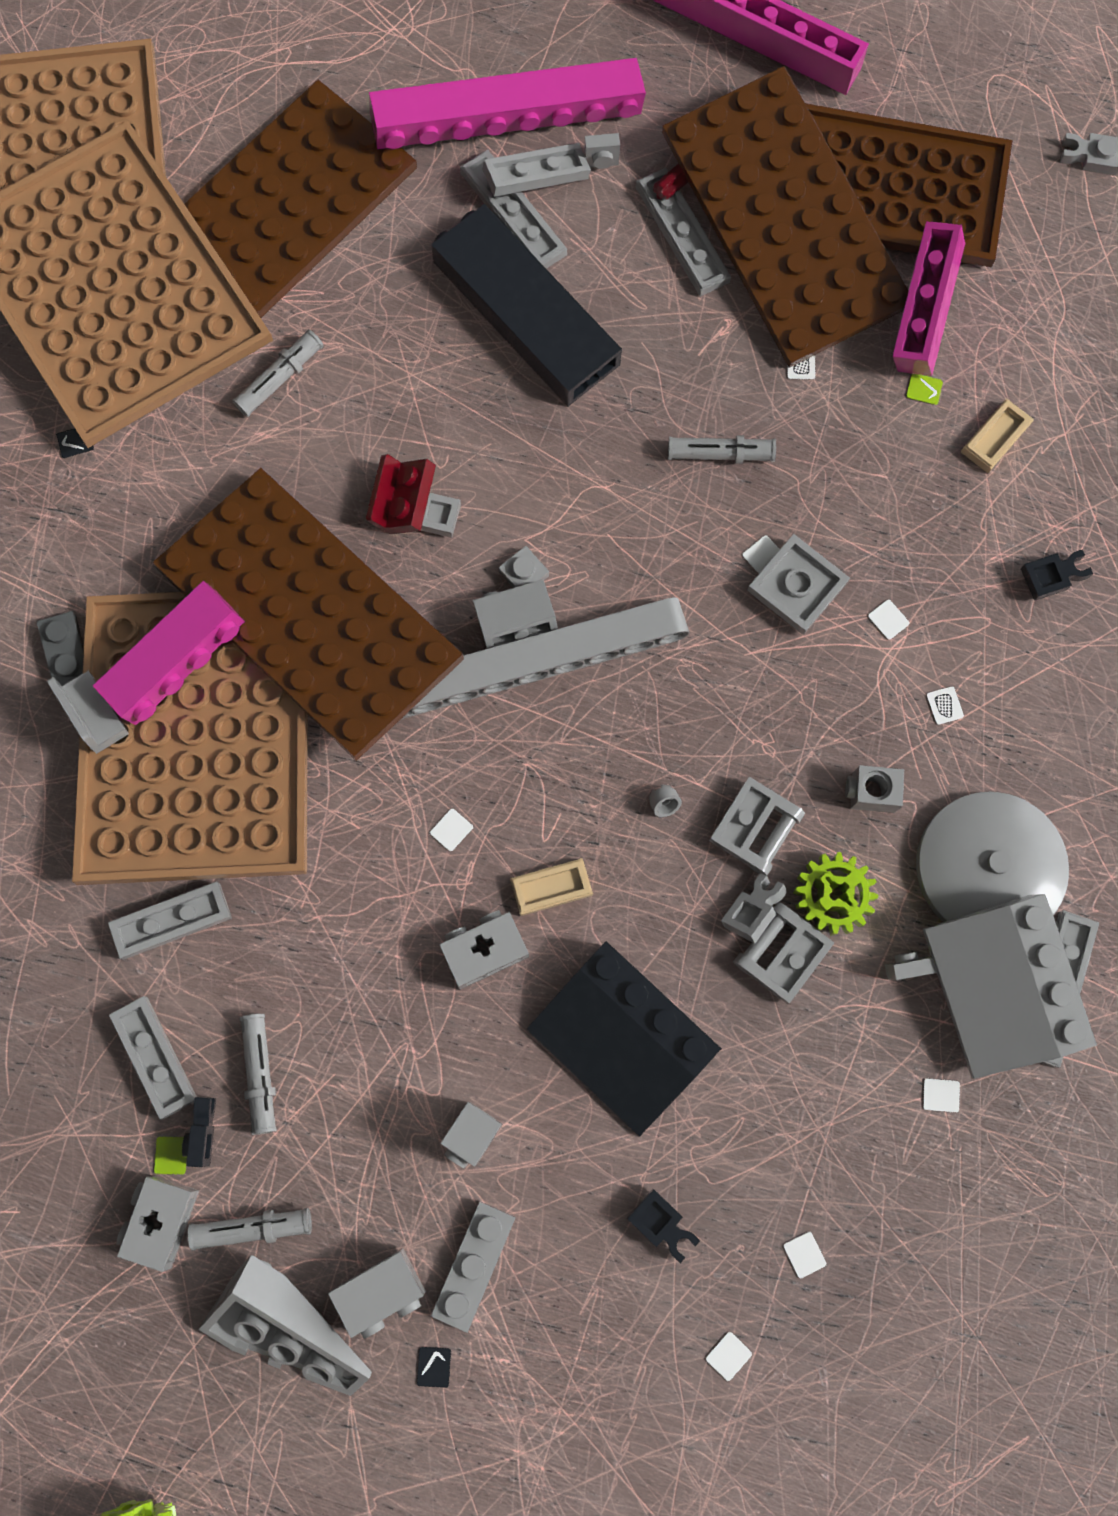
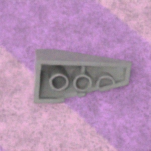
(271, 1317)

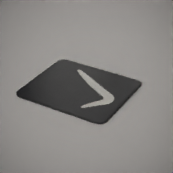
(71, 443)
(434, 1367)

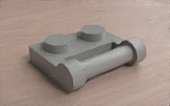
(745, 821)
(794, 960)

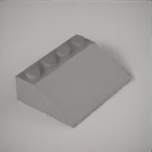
(1009, 986)

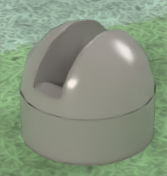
(660, 806)

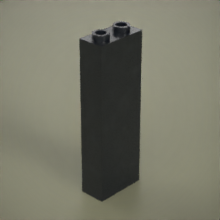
(526, 304)

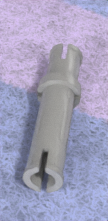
(288, 363)
(722, 449)
(258, 1074)
(249, 1229)

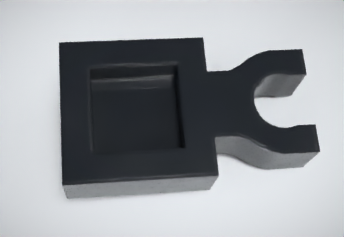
(1052, 576)
(198, 1143)
(659, 1222)

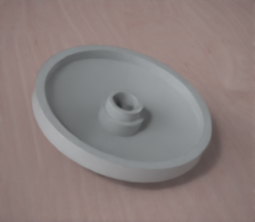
(989, 853)

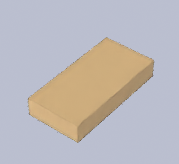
(997, 435)
(551, 887)

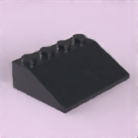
(623, 1038)

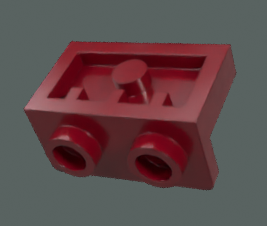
(400, 494)

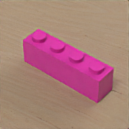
(929, 298)
(169, 654)

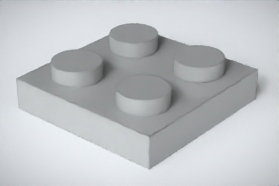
(798, 584)

